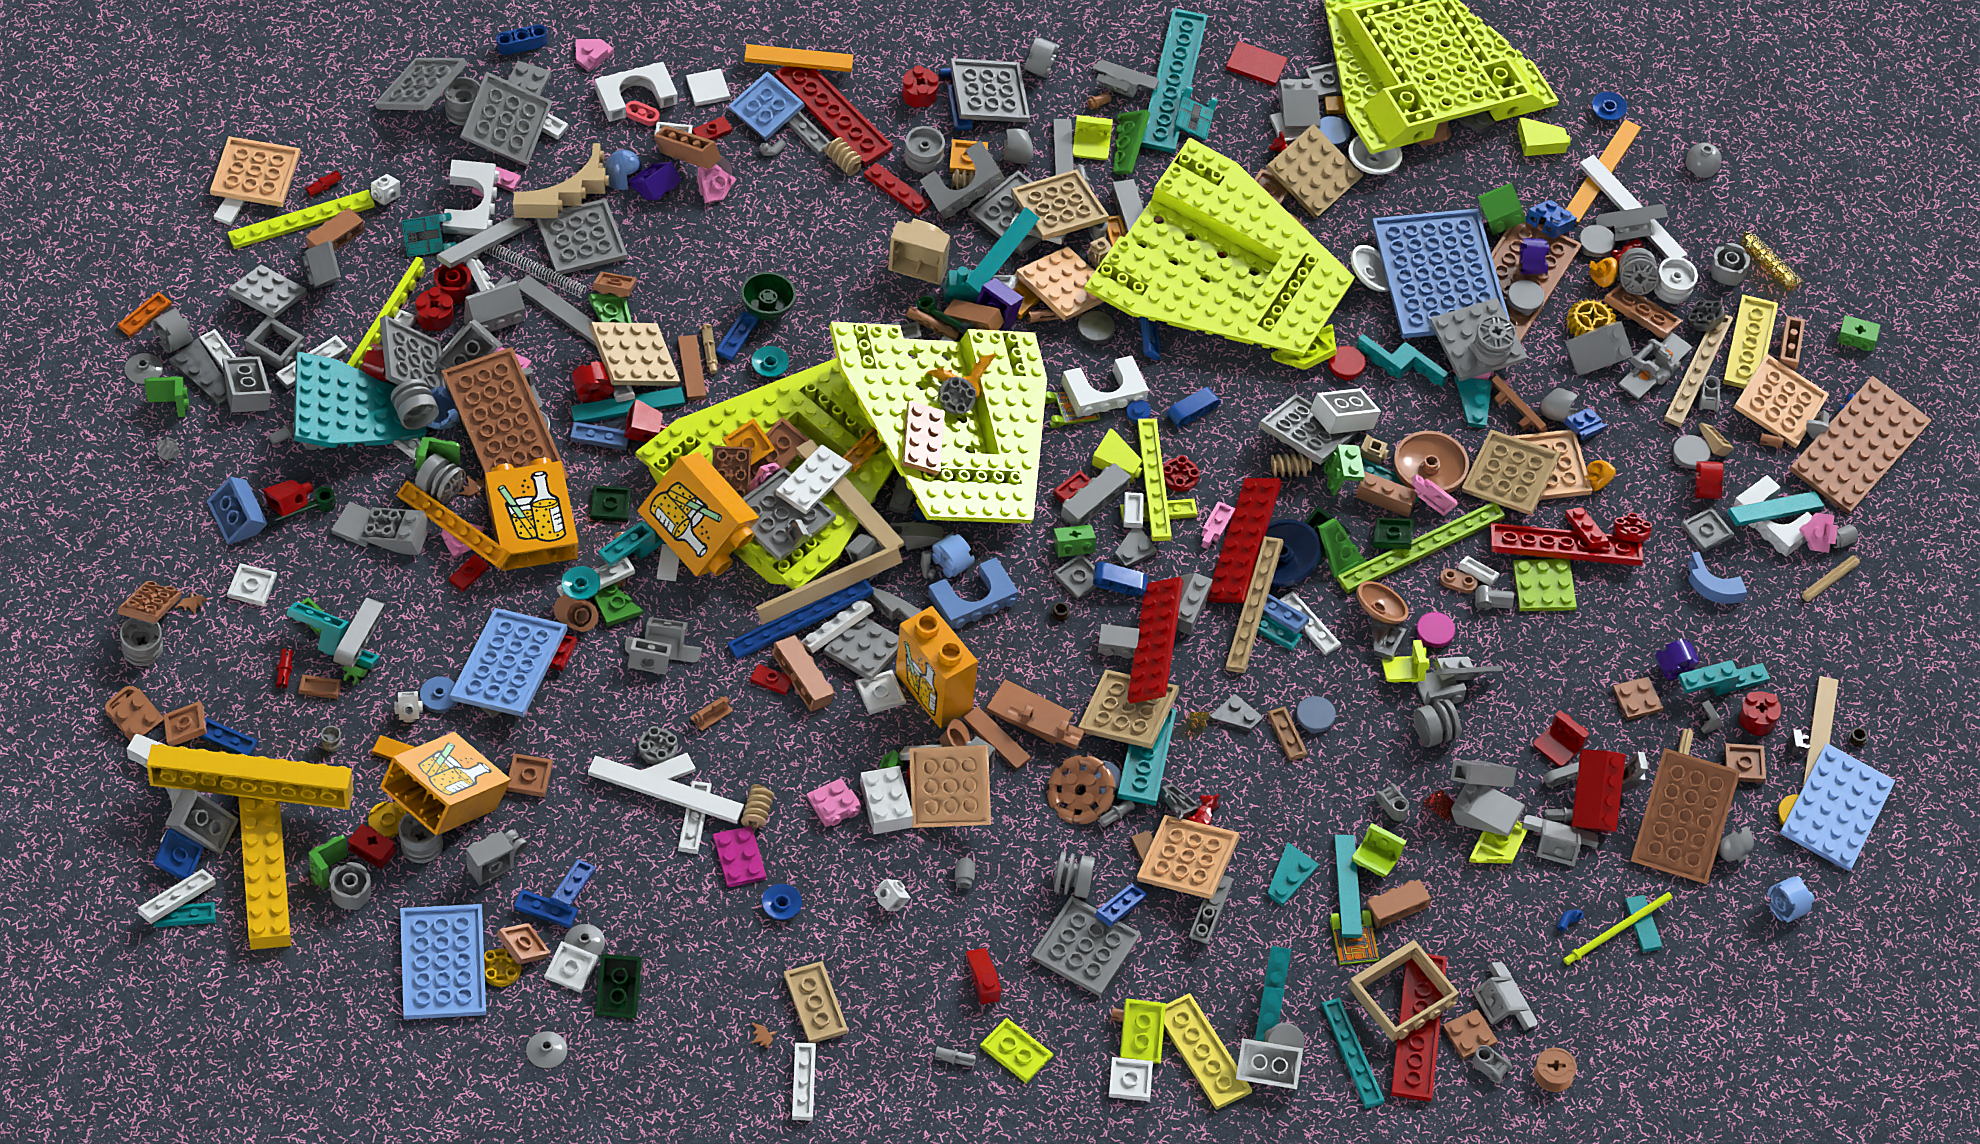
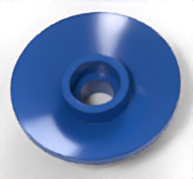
(1609, 100)
(782, 894)

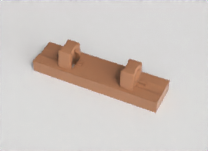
(1507, 394)
(1044, 725)

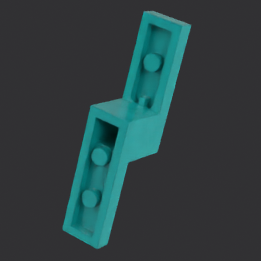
(1402, 360)
(638, 539)
(332, 631)
(1723, 677)
(1273, 991)

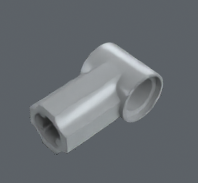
(1489, 598)

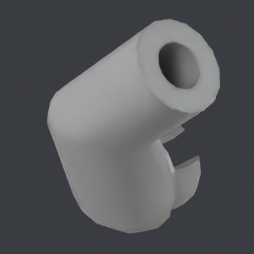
(767, 150)
(925, 565)

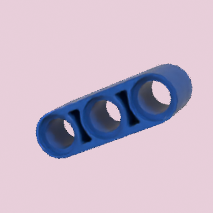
(521, 39)
(1193, 406)
(1120, 579)

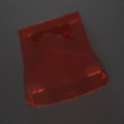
(1440, 804)

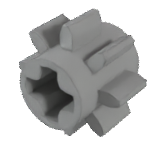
(167, 448)

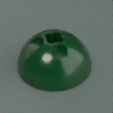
(768, 295)

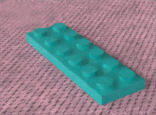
(1145, 767)

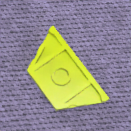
(1320, 350)
(1498, 847)

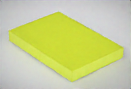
(1142, 1030)
(1016, 1050)

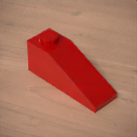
(984, 976)

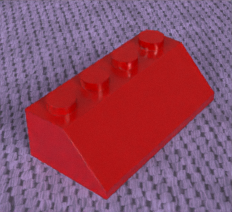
(1598, 790)

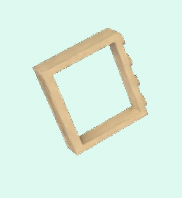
(1387, 964)

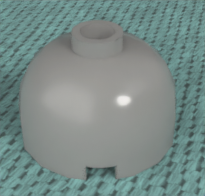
(1703, 160)
(1736, 845)

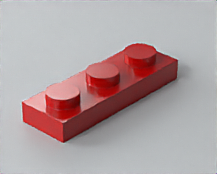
(1586, 528)

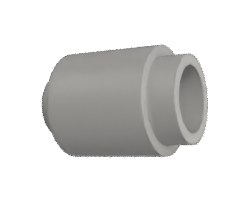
(1845, 536)
(964, 873)

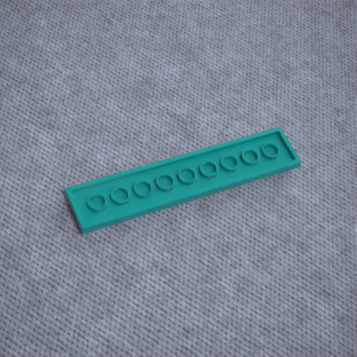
(1174, 74)

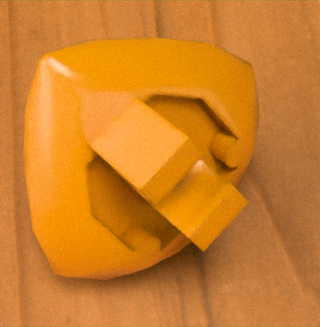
(1604, 272)
(1600, 474)

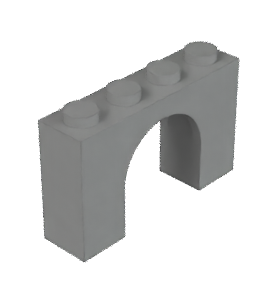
(986, 177)

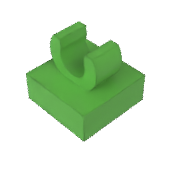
(356, 671)
(890, 760)

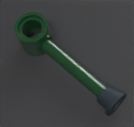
(927, 305)
(319, 502)

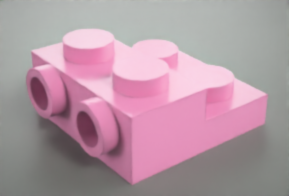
(834, 802)

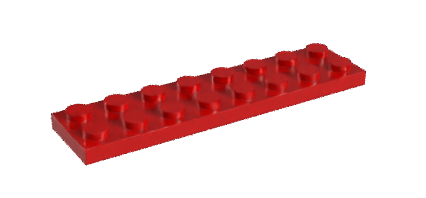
(835, 112)
(1244, 540)
(1561, 544)
(1155, 641)
(1418, 1050)

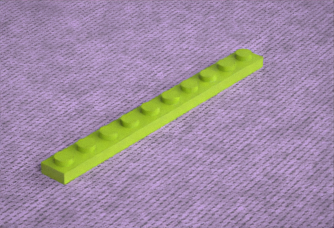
(1421, 547)

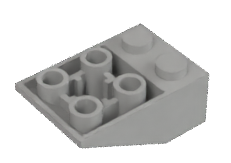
(397, 529)

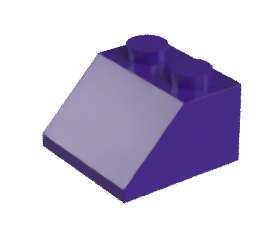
(655, 180)

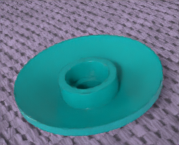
(770, 355)
(578, 577)

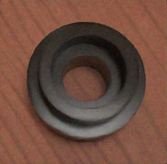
(1060, 606)
(1858, 732)

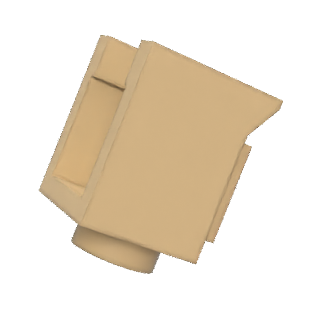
(1098, 251)
(1374, 450)

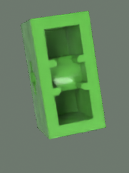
(1858, 333)
(1074, 540)

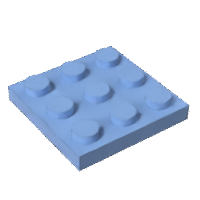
(766, 106)

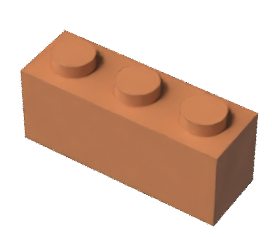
(338, 230)
(979, 315)
(1791, 342)
(1386, 494)
(1398, 903)

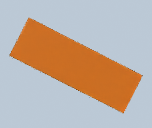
(144, 314)

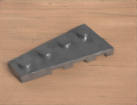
(201, 371)

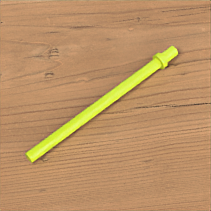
(1577, 954)

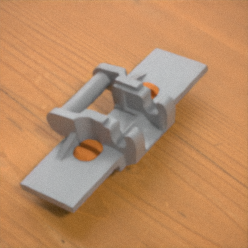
(1649, 373)

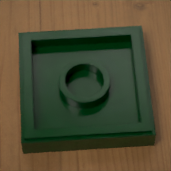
(610, 503)
(1393, 533)

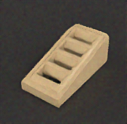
(1715, 440)

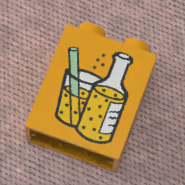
(531, 513)
(699, 515)
(936, 667)
(445, 783)

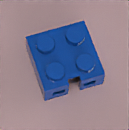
(1556, 218)

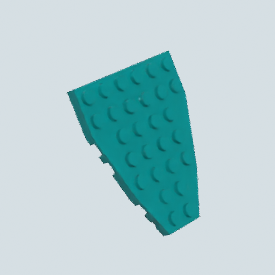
(343, 405)

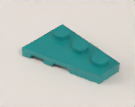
(1475, 400)
(1290, 874)

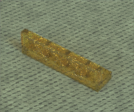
(1770, 261)

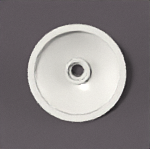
(1376, 163)
(1369, 268)

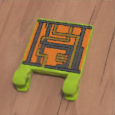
(1066, 411)
(1355, 949)

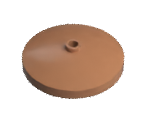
(1432, 458)

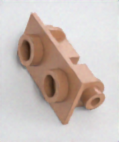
(712, 713)

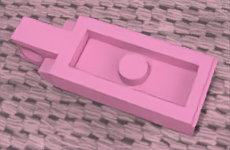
(1433, 495)
(1216, 523)

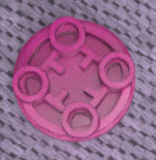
(1435, 630)

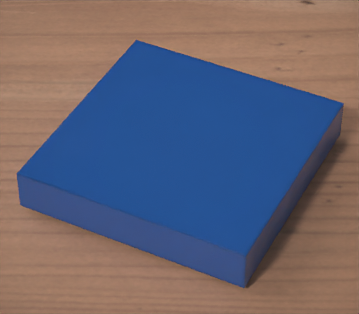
(178, 854)

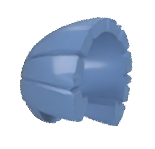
(619, 166)
(448, 414)

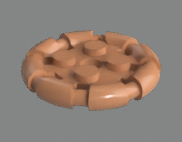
(1071, 784)

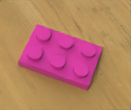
(739, 856)

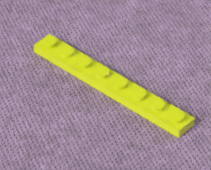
(299, 219)
(390, 309)
(1154, 480)

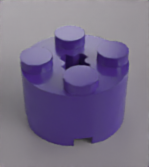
(1533, 255)
(1677, 658)

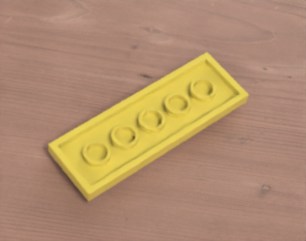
(1749, 340)
(1204, 1052)

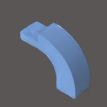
(1713, 588)

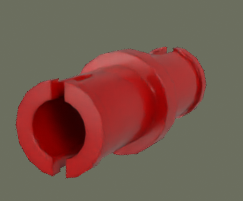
(323, 183)
(284, 668)

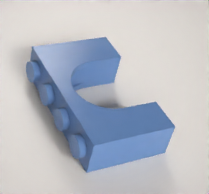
(958, 612)

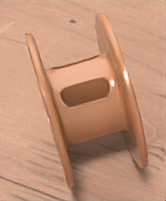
(1565, 1069)

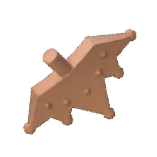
(473, 487)
(191, 602)
(763, 1035)

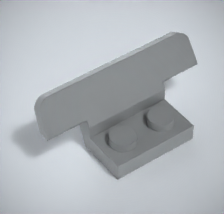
(1123, 79)
(1632, 222)
(670, 633)
(1460, 669)
(1558, 840)
(1502, 997)

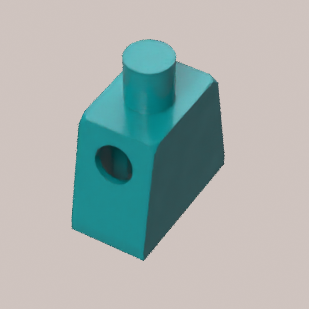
(955, 288)

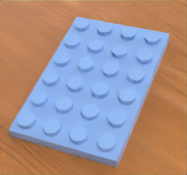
(508, 662)
(1837, 807)
(443, 961)

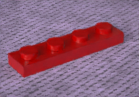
(897, 189)

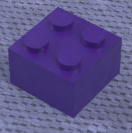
(1001, 296)

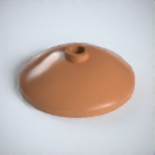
(1382, 603)

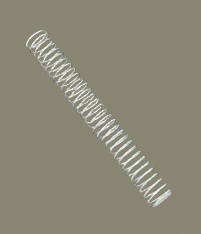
(510, 252)

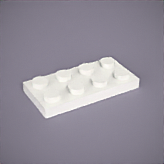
(813, 479)

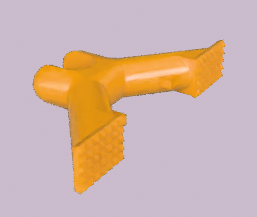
(974, 376)

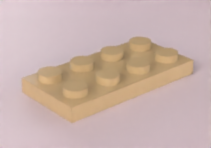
(815, 1002)

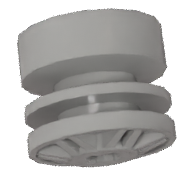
(459, 99)
(1636, 262)
(1494, 340)
(414, 404)
(440, 478)
(141, 641)
(1437, 723)
(418, 841)
(1074, 875)

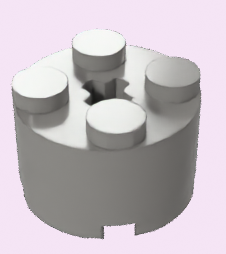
(1041, 57)
(1729, 264)
(172, 330)
(350, 886)

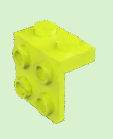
(1092, 137)
(1407, 668)

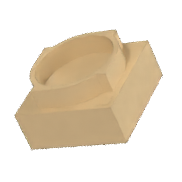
(919, 251)

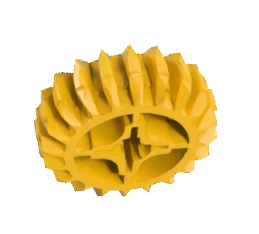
(1579, 316)

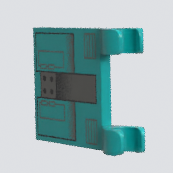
(1193, 116)
(424, 235)

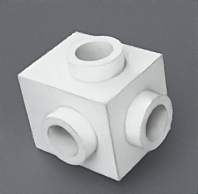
(385, 189)
(405, 700)
(892, 895)

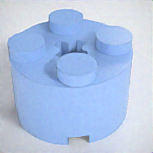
(952, 555)
(1790, 899)

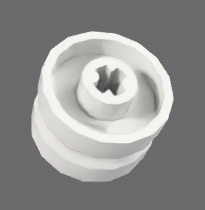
(1675, 280)

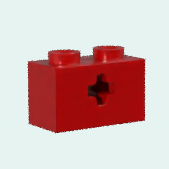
(371, 846)

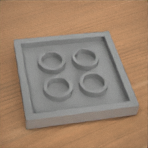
(267, 291)
(864, 648)

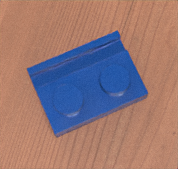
(1585, 423)

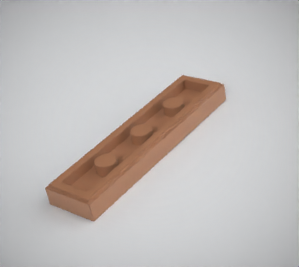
(692, 367)
(996, 737)

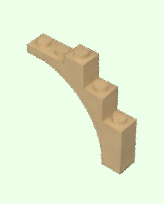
(549, 201)

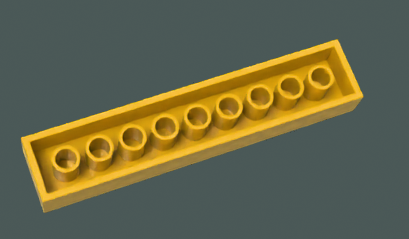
(250, 776)
(264, 873)

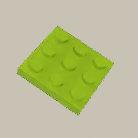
(1544, 585)

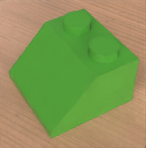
(1501, 209)

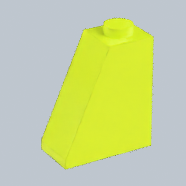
(1541, 138)
(1115, 450)

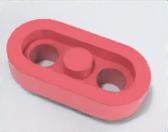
(643, 113)

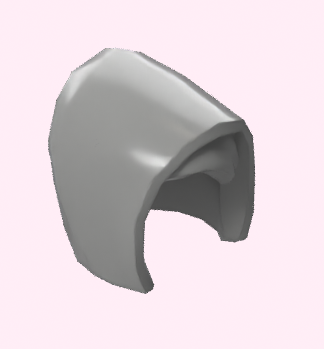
(1018, 147)
(1558, 405)

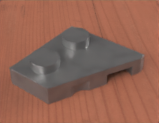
(1387, 638)

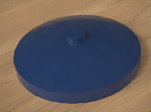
(1299, 551)

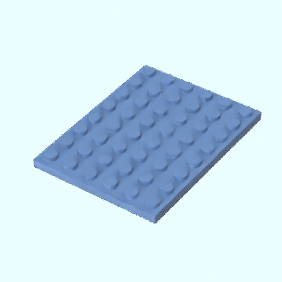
(1435, 266)

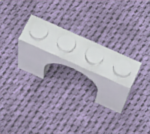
(652, 77)
(482, 177)
(1087, 400)
(1783, 536)

